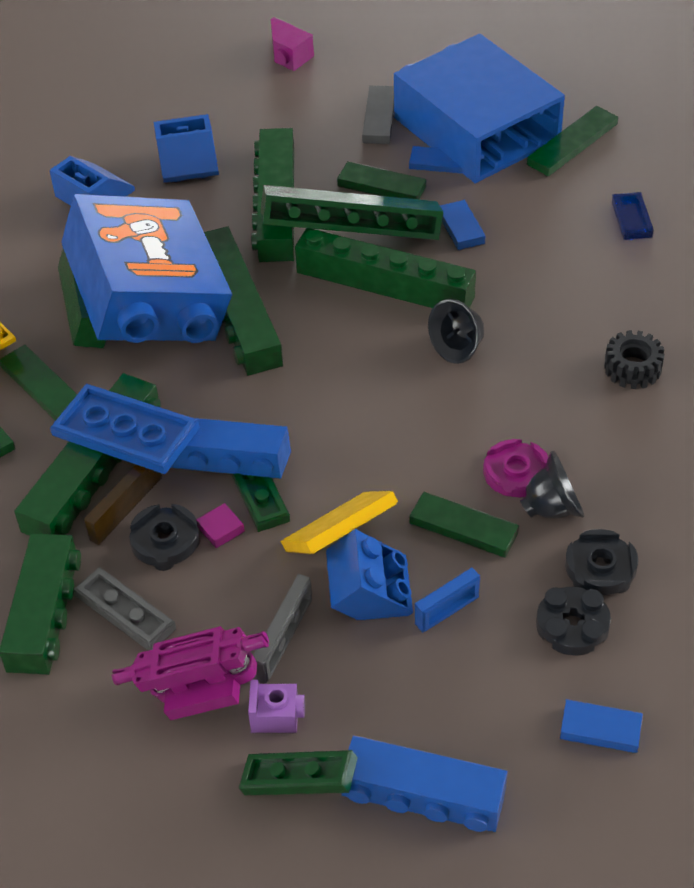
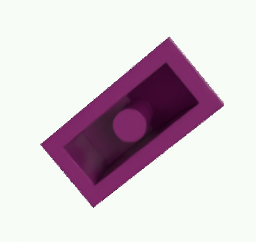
(290, 44)

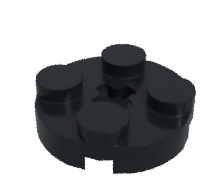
(166, 551)
(606, 579)
(577, 602)

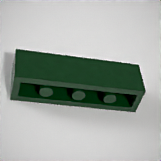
(78, 318)
(40, 604)

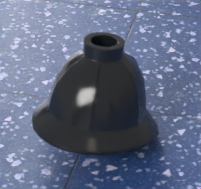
(455, 330)
(551, 492)

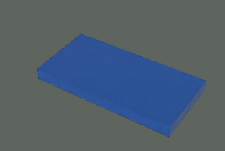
(125, 428)

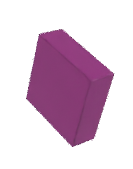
(220, 525)

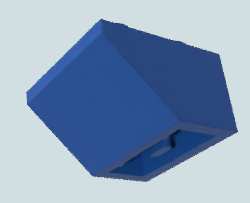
(186, 148)
(85, 178)
(368, 578)

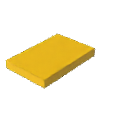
(339, 522)

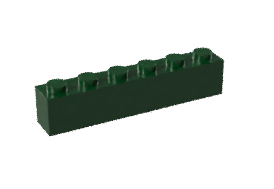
(273, 168)
(350, 212)
(382, 270)
(246, 316)
(74, 475)

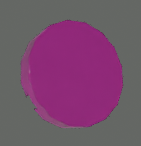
(512, 465)

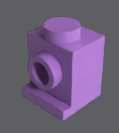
(274, 707)

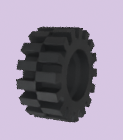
(634, 372)

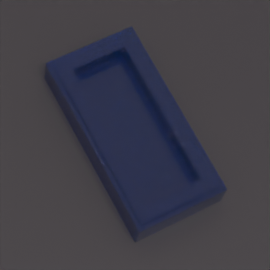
(632, 216)

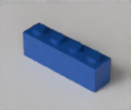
(237, 449)
(427, 784)

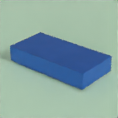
(432, 160)
(462, 225)
(447, 600)
(601, 726)

